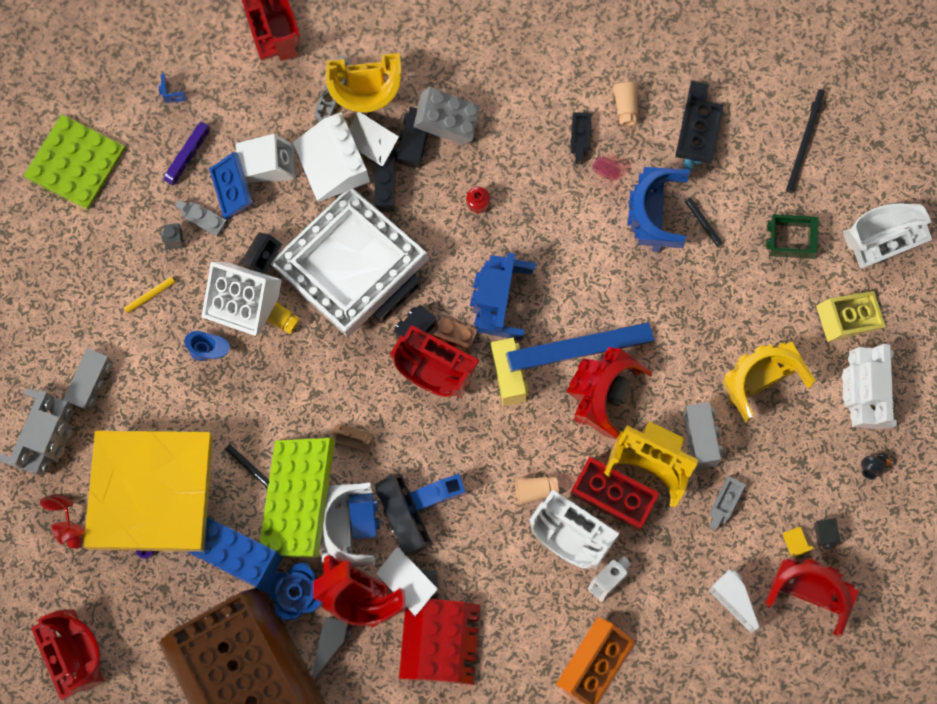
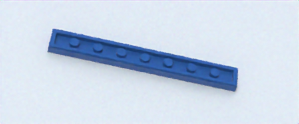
(579, 347)

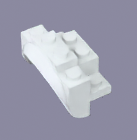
(885, 232)
(869, 384)

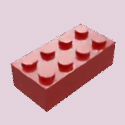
(614, 494)

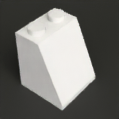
(267, 159)

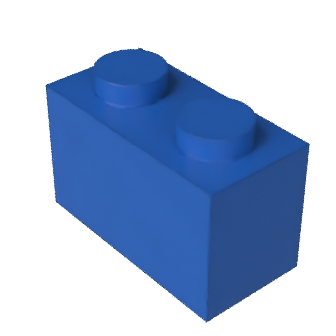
(363, 515)

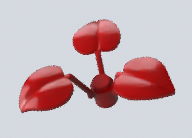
(64, 531)

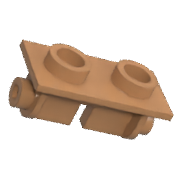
(352, 437)

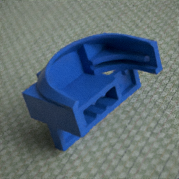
(647, 208)
(492, 294)

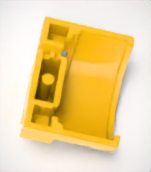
(365, 83)

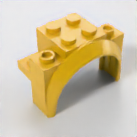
(760, 371)
(656, 452)

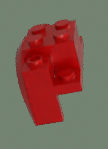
(272, 28)
(435, 365)
(592, 385)
(816, 586)
(345, 590)

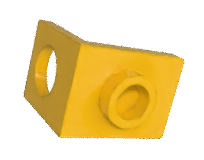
(796, 542)

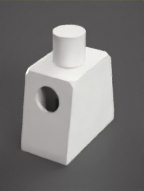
(605, 582)

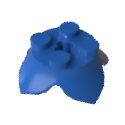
(280, 589)

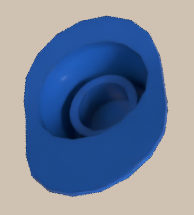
(206, 346)

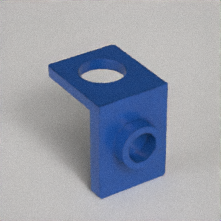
(168, 98)

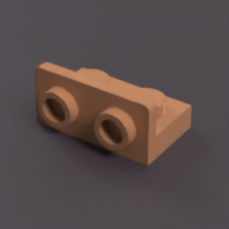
(456, 334)

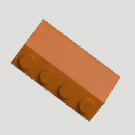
(595, 662)

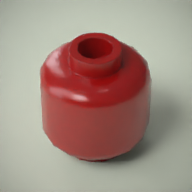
(478, 199)

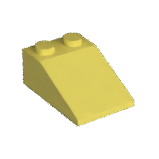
(850, 315)

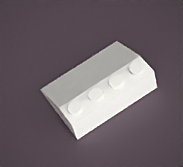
(331, 158)
(239, 297)

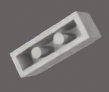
(88, 380)

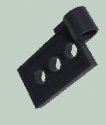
(708, 136)

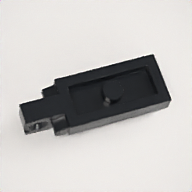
(580, 135)

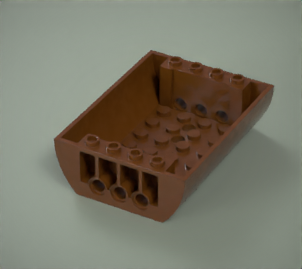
(259, 643)

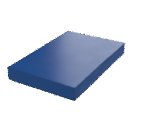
(230, 185)

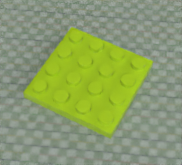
(74, 162)

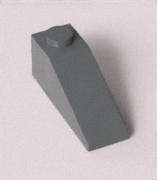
(331, 641)

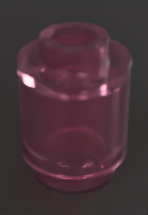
(606, 168)

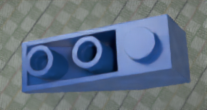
(438, 492)

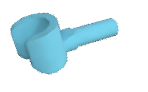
(689, 164)

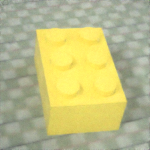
(511, 384)

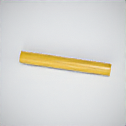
(150, 294)

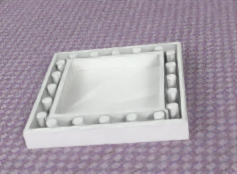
(349, 261)

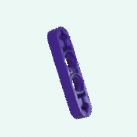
(187, 153)

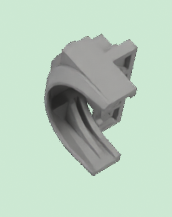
(42, 434)

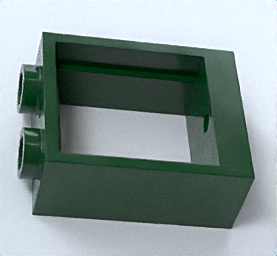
(792, 220)

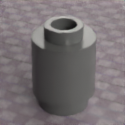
(618, 391)

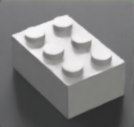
(446, 116)
(703, 435)

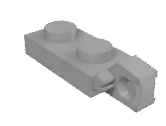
(201, 217)
(725, 502)

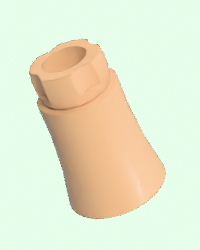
(626, 103)
(534, 488)

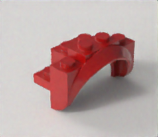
(70, 654)

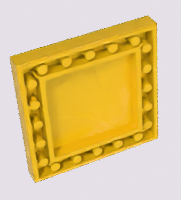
(149, 491)

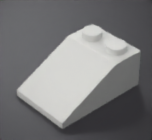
(733, 596)

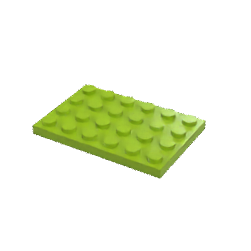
(297, 496)

